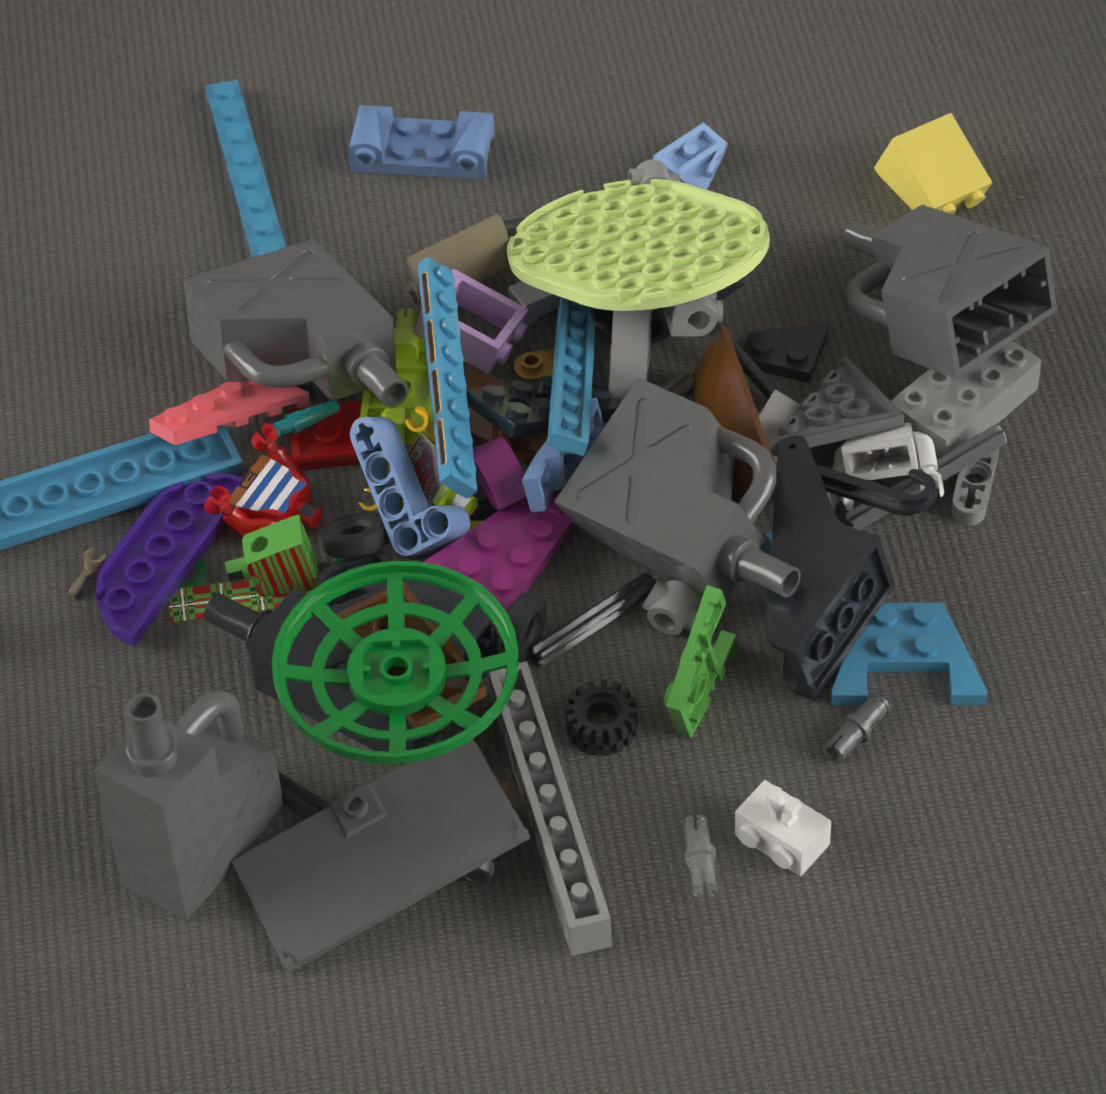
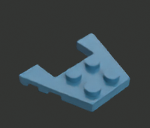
(909, 640)

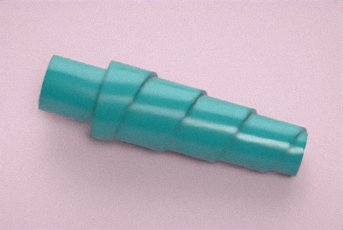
(305, 418)

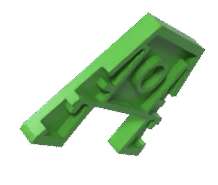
(700, 665)

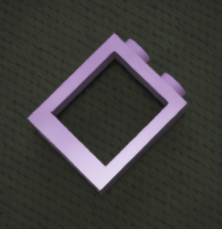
(493, 307)

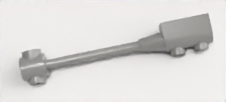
(695, 316)
(675, 603)

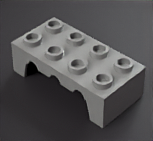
(976, 400)

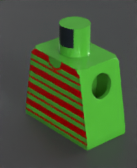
(276, 559)

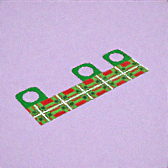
(192, 597)

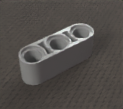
(629, 350)

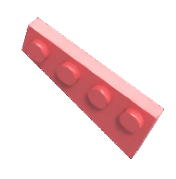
(226, 406)

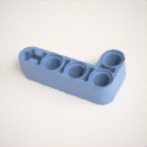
(379, 443)

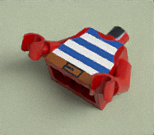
(268, 493)

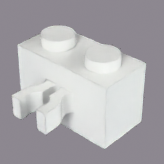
(782, 828)

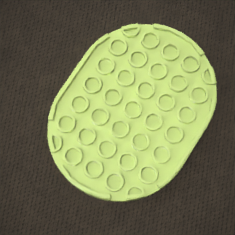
(638, 245)

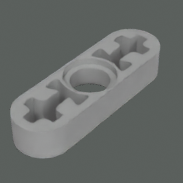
(980, 491)

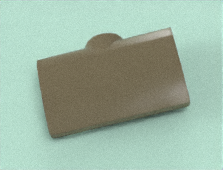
(475, 252)

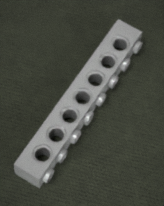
(552, 815)

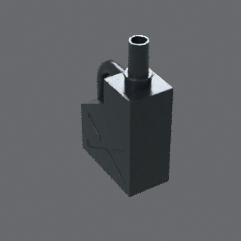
(262, 629)

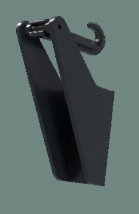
(840, 566)

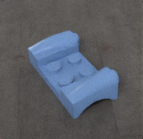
(421, 145)

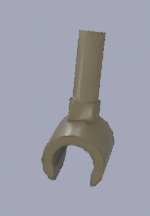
(91, 570)

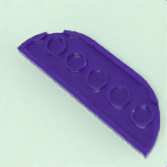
(158, 556)

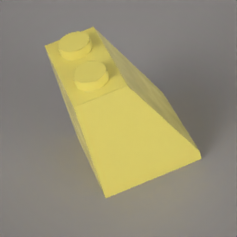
(934, 167)

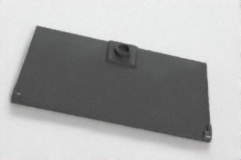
(378, 852)

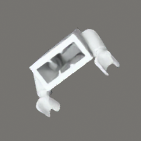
(886, 456)

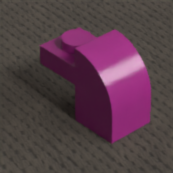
(499, 473)

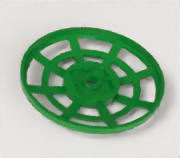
(395, 648)

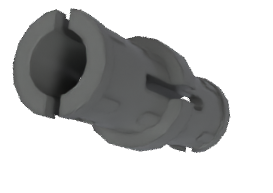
(856, 728)

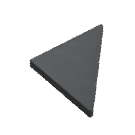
(841, 410)

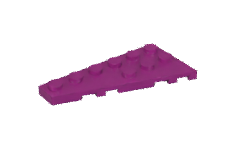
(508, 549)

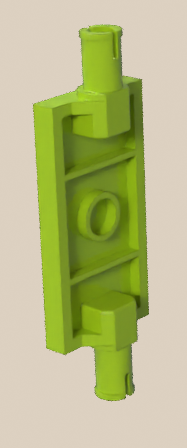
(413, 370)

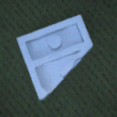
(694, 156)

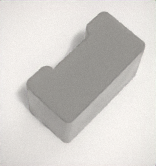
(534, 299)

